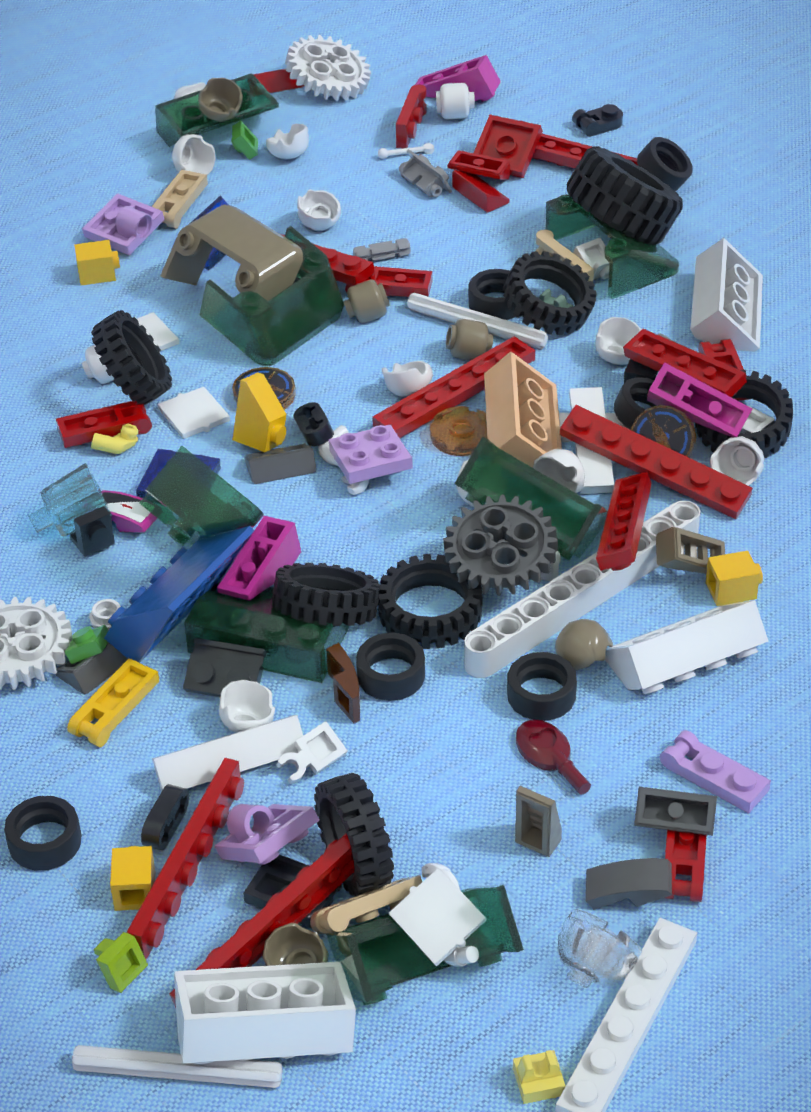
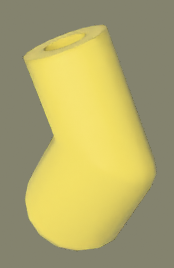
(118, 443)

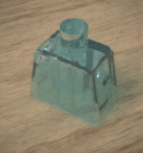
(68, 499)

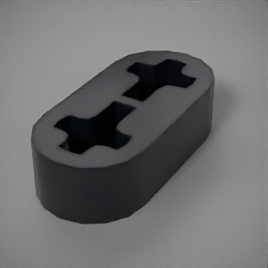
(313, 424)
(165, 817)

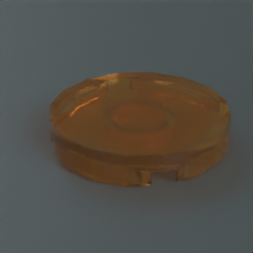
(458, 430)

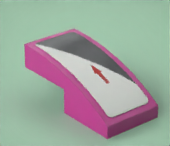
(127, 512)

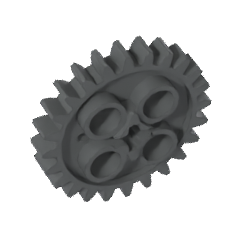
(500, 545)

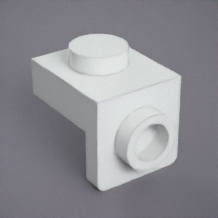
(593, 254)

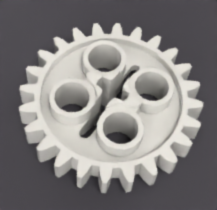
(327, 67)
(31, 641)

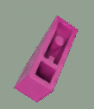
(476, 73)
(699, 401)
(255, 568)

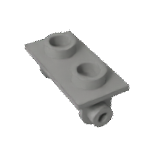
(425, 176)

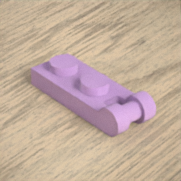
(715, 772)

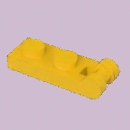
(113, 702)

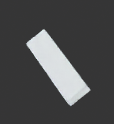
(596, 467)
(249, 747)

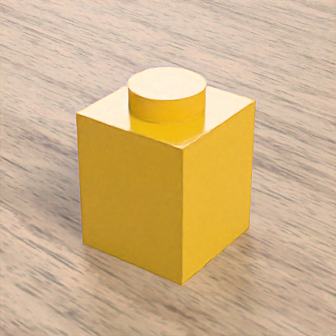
(96, 262)
(733, 578)
(131, 876)

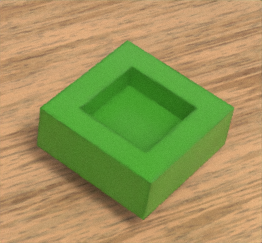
(244, 140)
(86, 643)

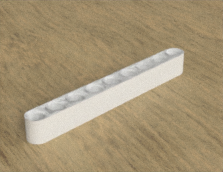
(566, 598)

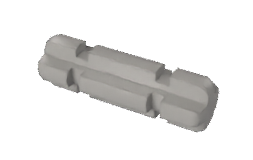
(383, 250)

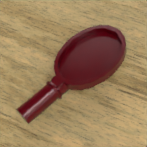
(549, 750)

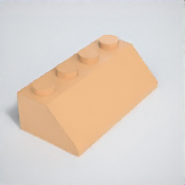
(521, 410)

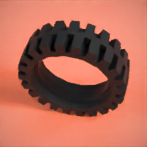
(542, 313)
(131, 357)
(775, 399)
(325, 594)
(425, 628)
(349, 808)

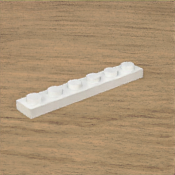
(628, 1020)

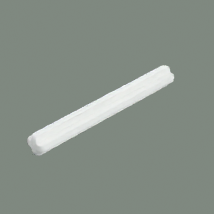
(496, 326)
(171, 1067)

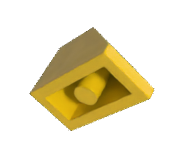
(259, 415)

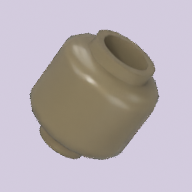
(366, 301)
(468, 339)

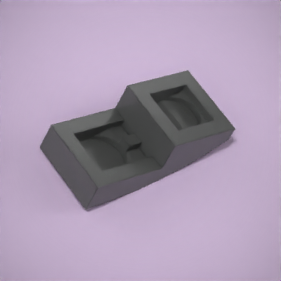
(633, 879)

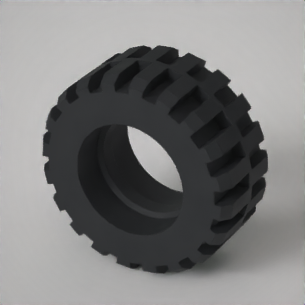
(624, 195)

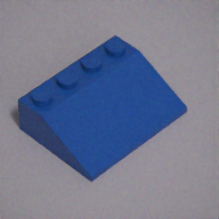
(173, 593)

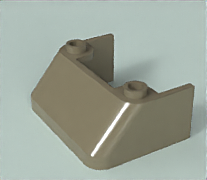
(266, 257)

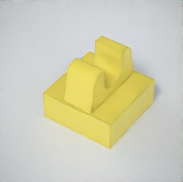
(538, 1076)

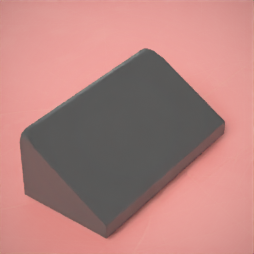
(280, 463)
(92, 671)
(675, 811)

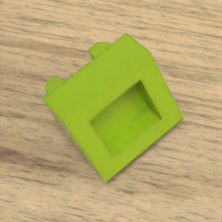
(120, 960)

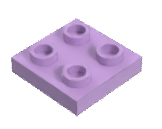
(123, 223)
(370, 453)
(271, 831)

